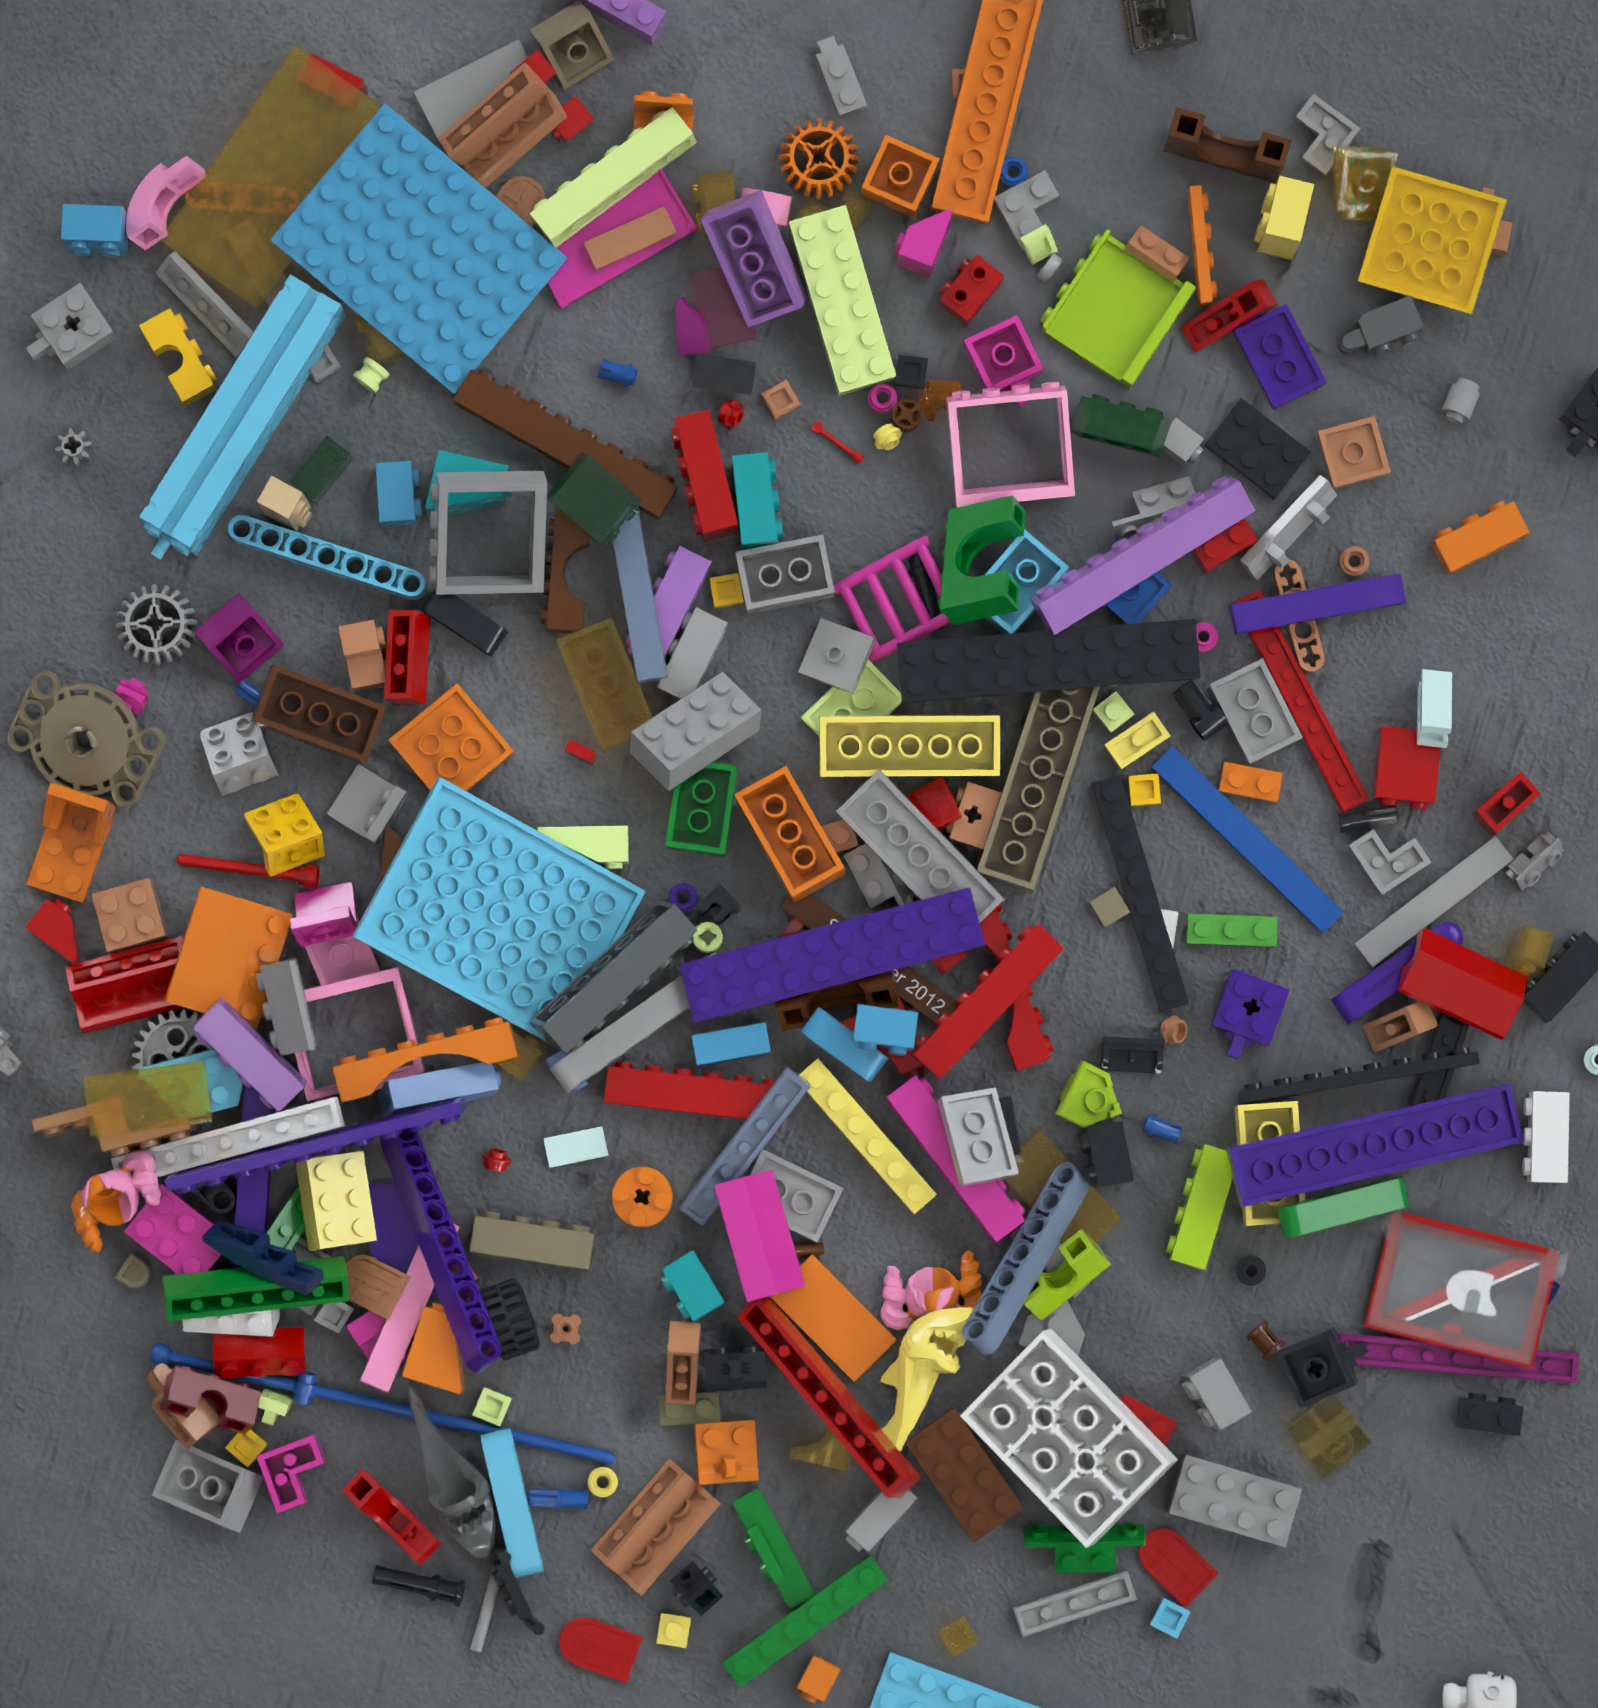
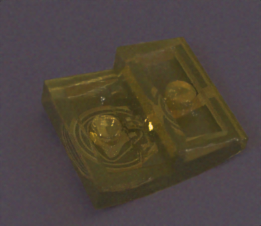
(1328, 1435)

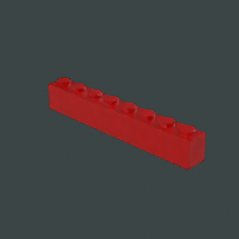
(829, 1397)

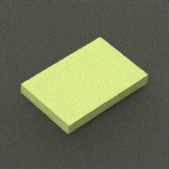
(871, 697)

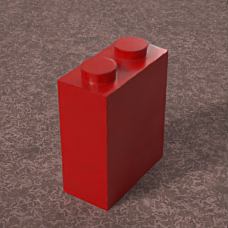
(1405, 769)

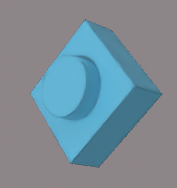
(1169, 1617)

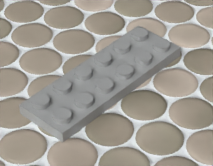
(913, 845)

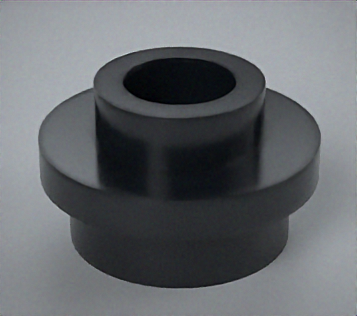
(1241, 1270)

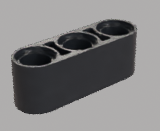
(465, 621)

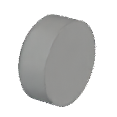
(1049, 267)

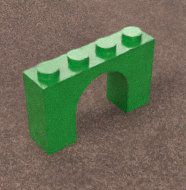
(967, 533)

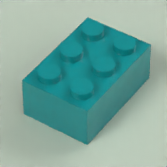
(756, 500)
(692, 1286)

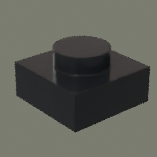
(911, 372)

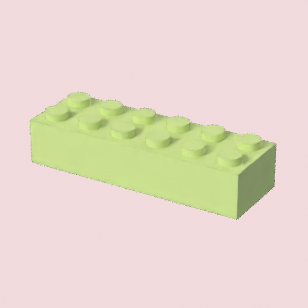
(841, 300)

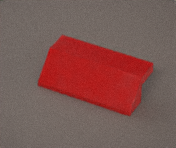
(1463, 984)
(123, 985)

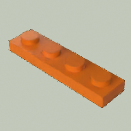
(1200, 235)

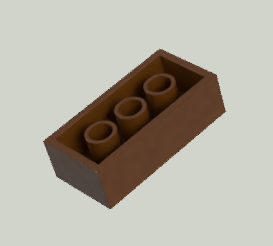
(317, 714)
(963, 1474)

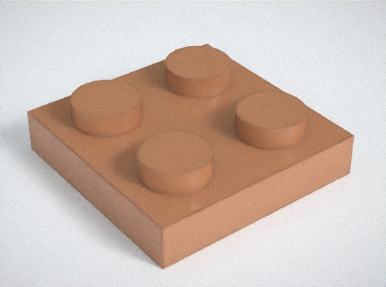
(1353, 452)

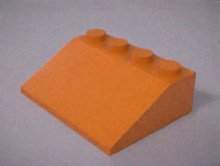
(224, 952)

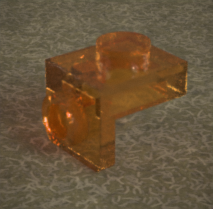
(935, 396)

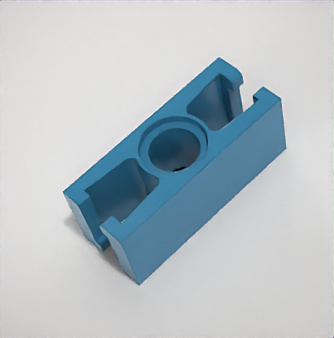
(731, 1044)

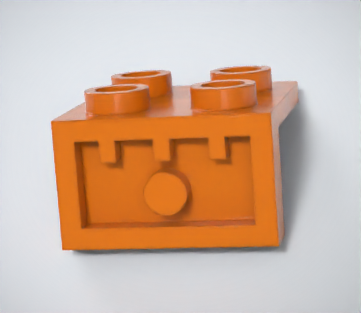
(649, 104)

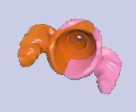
(114, 1197)
(929, 1291)

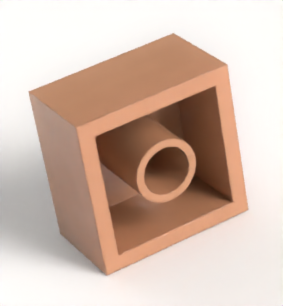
(130, 916)

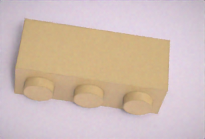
(284, 504)

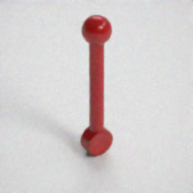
(817, 428)

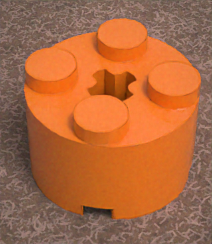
(625, 1194)

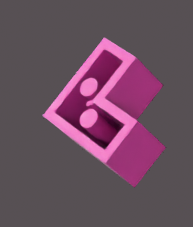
(282, 1470)

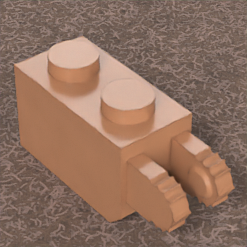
(185, 1429)

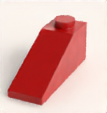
(1229, 314)

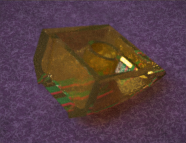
(1361, 180)

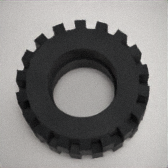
(511, 1318)

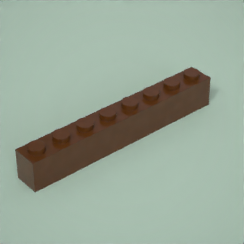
(560, 441)

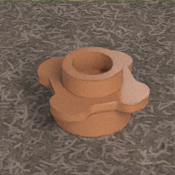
(571, 1335)

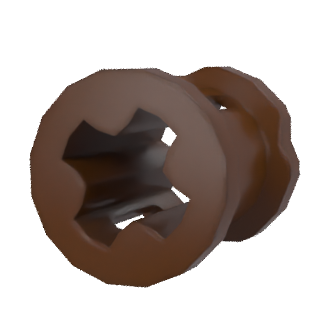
(1265, 1340)

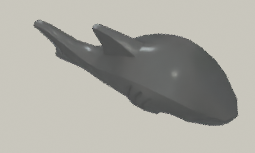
(455, 1488)

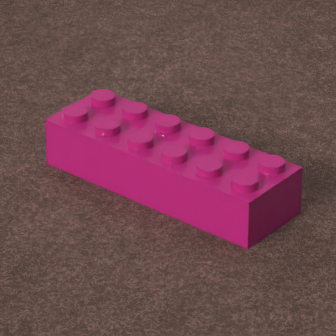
(923, 1119)

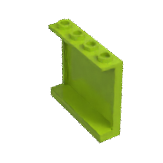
(1115, 310)

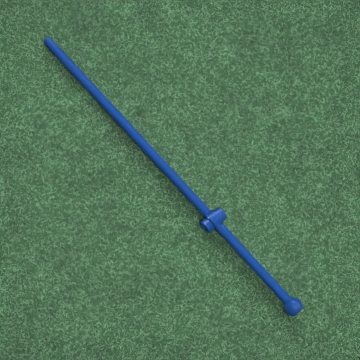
(306, 1388)

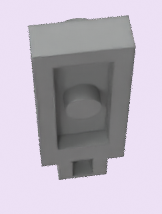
(839, 77)

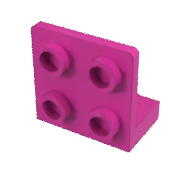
(325, 914)

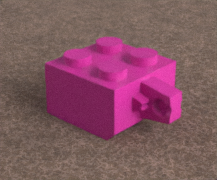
(1003, 356)

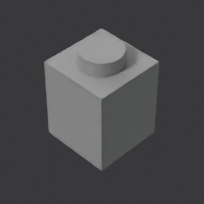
(1182, 443)

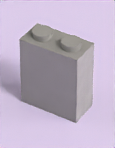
(877, 1519)

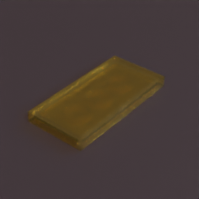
(1038, 1163)

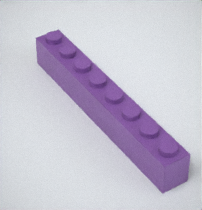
(1142, 554)

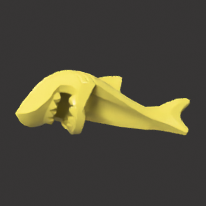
(923, 1354)

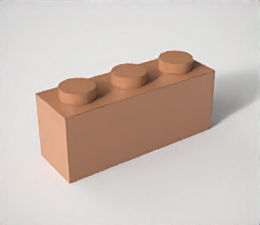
(682, 1362)

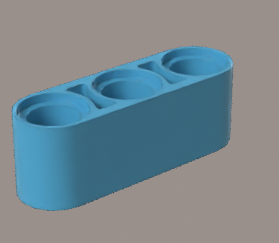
(838, 1041)

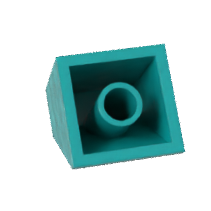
(466, 501)

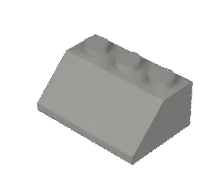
(286, 1007)

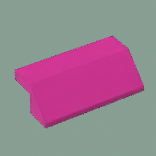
(759, 1235)

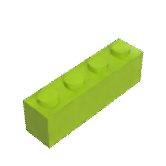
(1202, 1209)

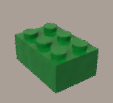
(702, 811)

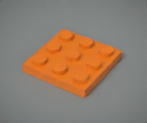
(451, 742)

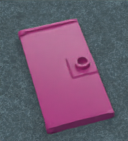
(578, 275)

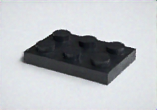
(1257, 448)

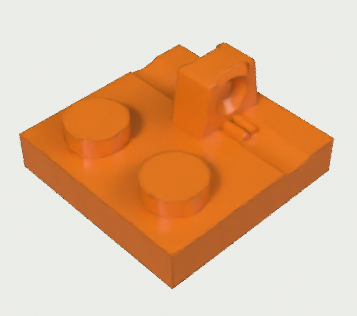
(726, 1452)

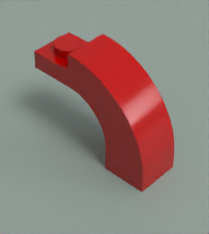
(392, 1516)

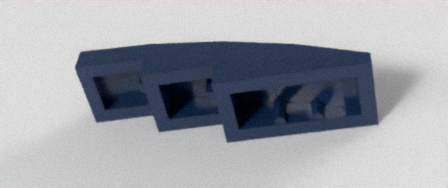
(256, 1254)

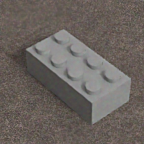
(695, 731)
(1234, 1500)

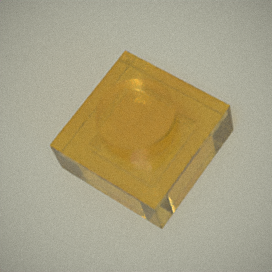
(958, 1636)

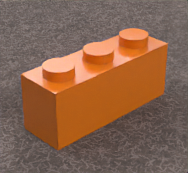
(1479, 536)

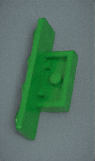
(773, 1548)
(1073, 1556)

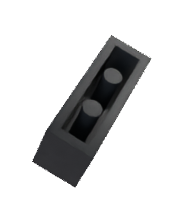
(1562, 977)

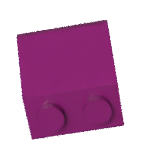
(239, 638)

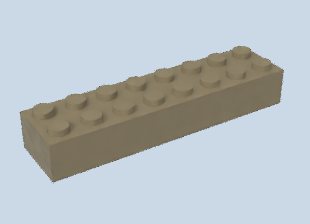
(1036, 786)

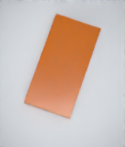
(835, 1320)

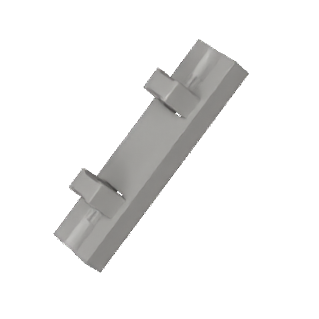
(1288, 528)

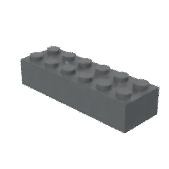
(614, 976)

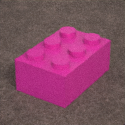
(175, 1234)

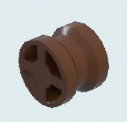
(903, 411)

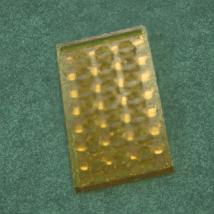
(266, 173)

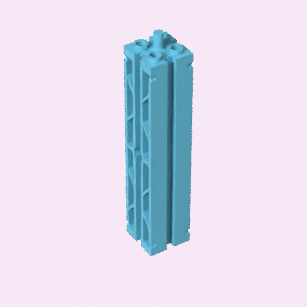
(241, 418)

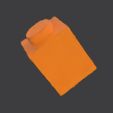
(817, 1679)

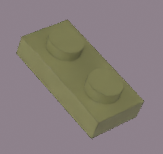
(704, 1411)

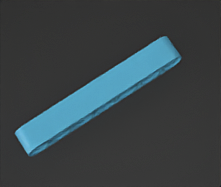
(316, 547)

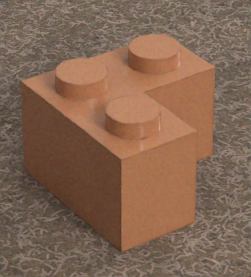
(364, 654)

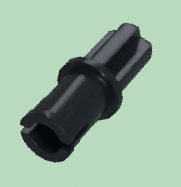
(1368, 819)

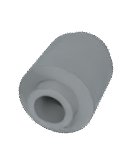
(1461, 401)

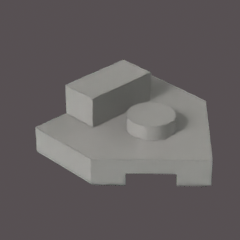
(1061, 1321)

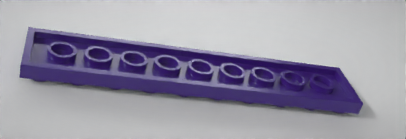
(832, 954)
(1374, 1145)
(305, 1148)

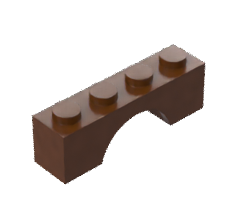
(564, 610)
(875, 990)

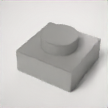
(333, 1315)

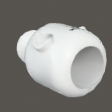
(1481, 1692)

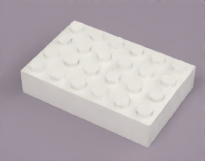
(1068, 1437)

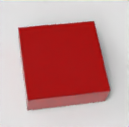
(581, 752)

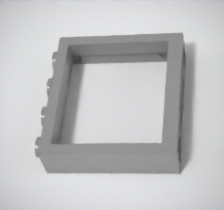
(488, 482)

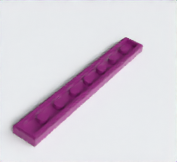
(1430, 1357)

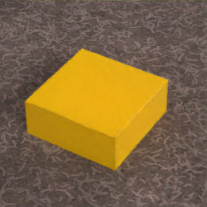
(726, 590)
(1144, 790)
(246, 1447)

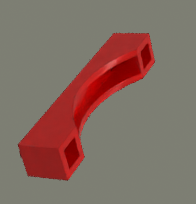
(1025, 1039)

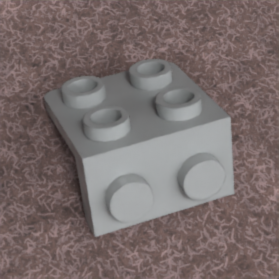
(237, 754)

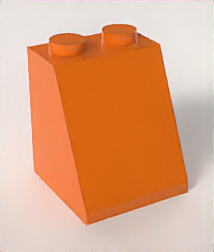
(435, 1353)

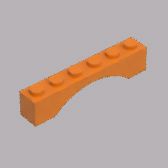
(487, 1044)

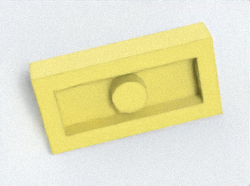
(1137, 740)

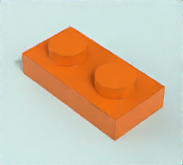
(1250, 782)

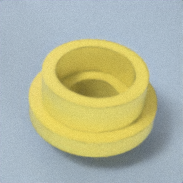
(887, 437)
(592, 1482)

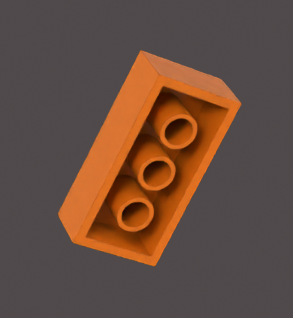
(789, 834)

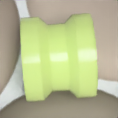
(371, 374)
(708, 942)

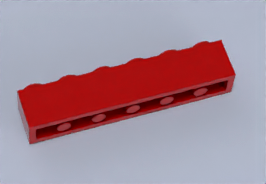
(988, 1001)
(683, 1091)

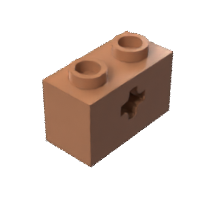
(986, 803)

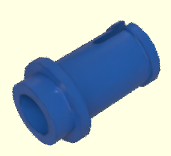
(620, 373)
(1162, 1129)

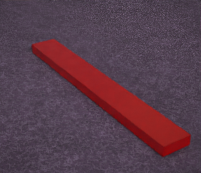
(1308, 715)

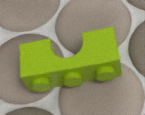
(1081, 1264)

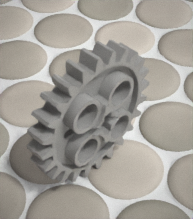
(158, 1039)

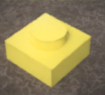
(673, 1630)

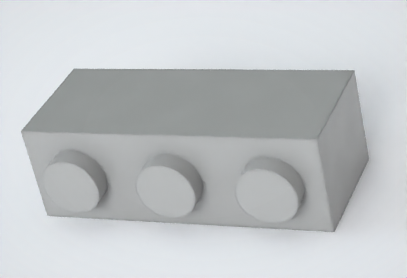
(692, 653)

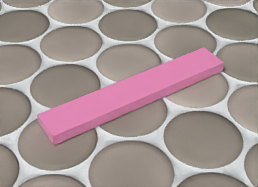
(400, 1327)

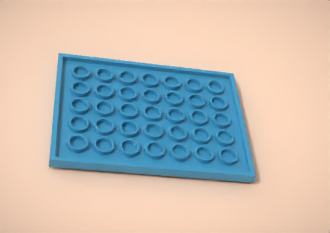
(418, 248)

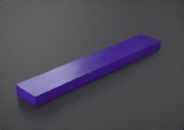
(1317, 604)

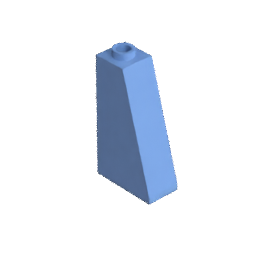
(430, 1088)

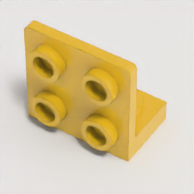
(286, 834)

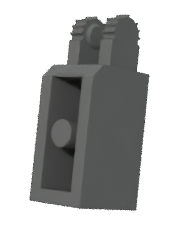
(1384, 327)

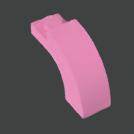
(155, 197)

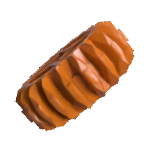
(809, 150)

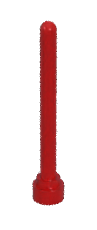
(305, 876)

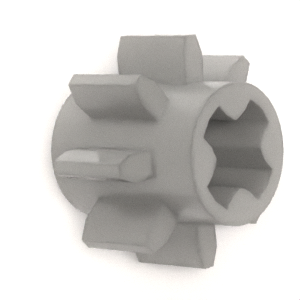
(66, 442)

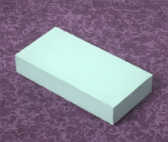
(575, 1147)

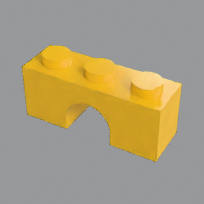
(192, 379)

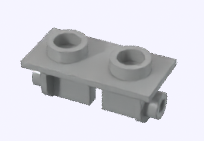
(1545, 852)

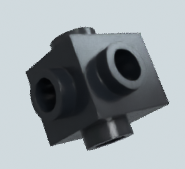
(692, 1583)

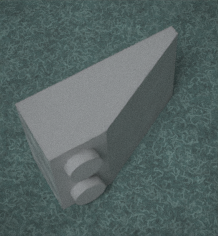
(208, 1486)

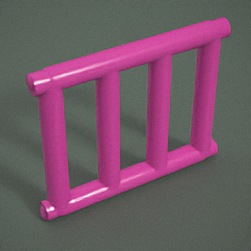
(869, 574)

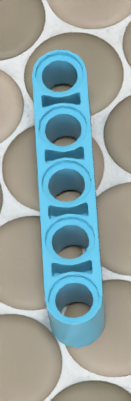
(512, 1503)

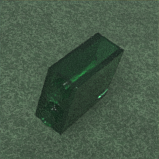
(593, 499)

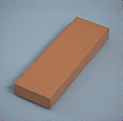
(630, 238)

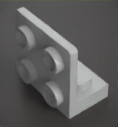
(367, 804)

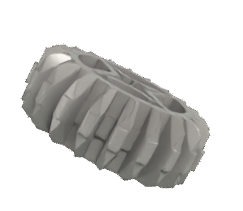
(143, 624)

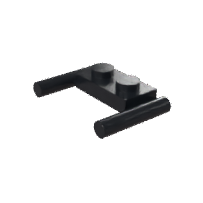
(516, 1601)

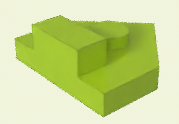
(1088, 1096)

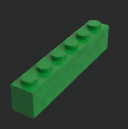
(244, 1292)
(804, 1620)

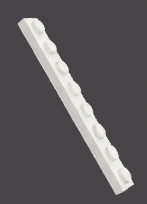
(244, 1137)

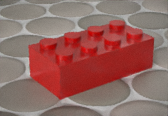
(706, 476)

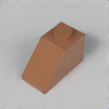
(1399, 1025)

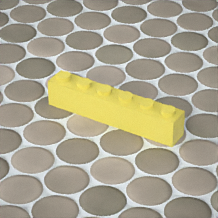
(867, 1137)

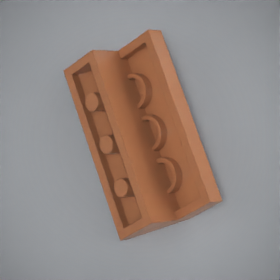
(503, 126)
(655, 1527)

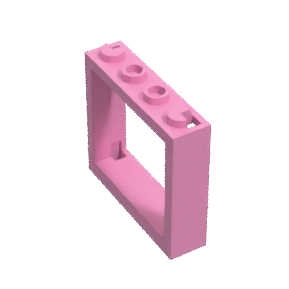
(1023, 491)
(351, 984)

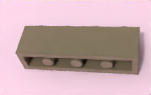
(532, 1242)

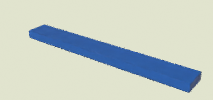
(1247, 840)

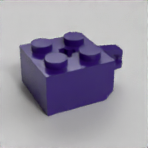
(1232, 1016)

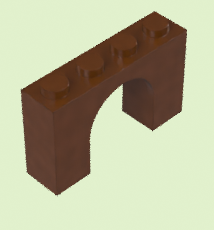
(1194, 141)

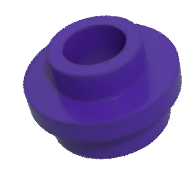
(683, 888)

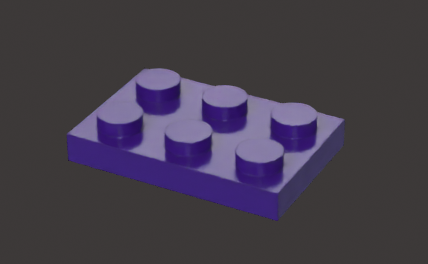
(1279, 357)

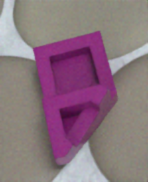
(690, 329)

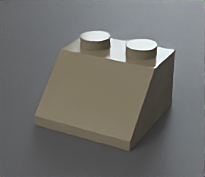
(572, 44)

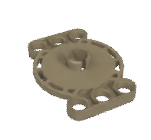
(108, 733)

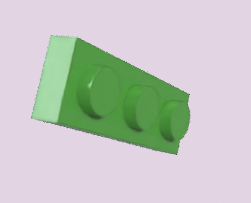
(1231, 930)

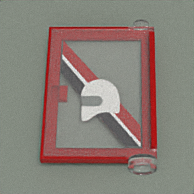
(1463, 1288)

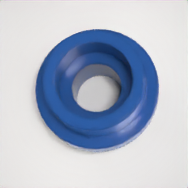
(1017, 163)

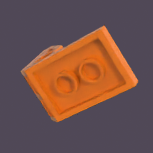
(71, 842)

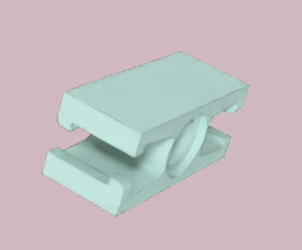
(1434, 708)

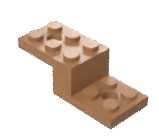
(115, 1144)

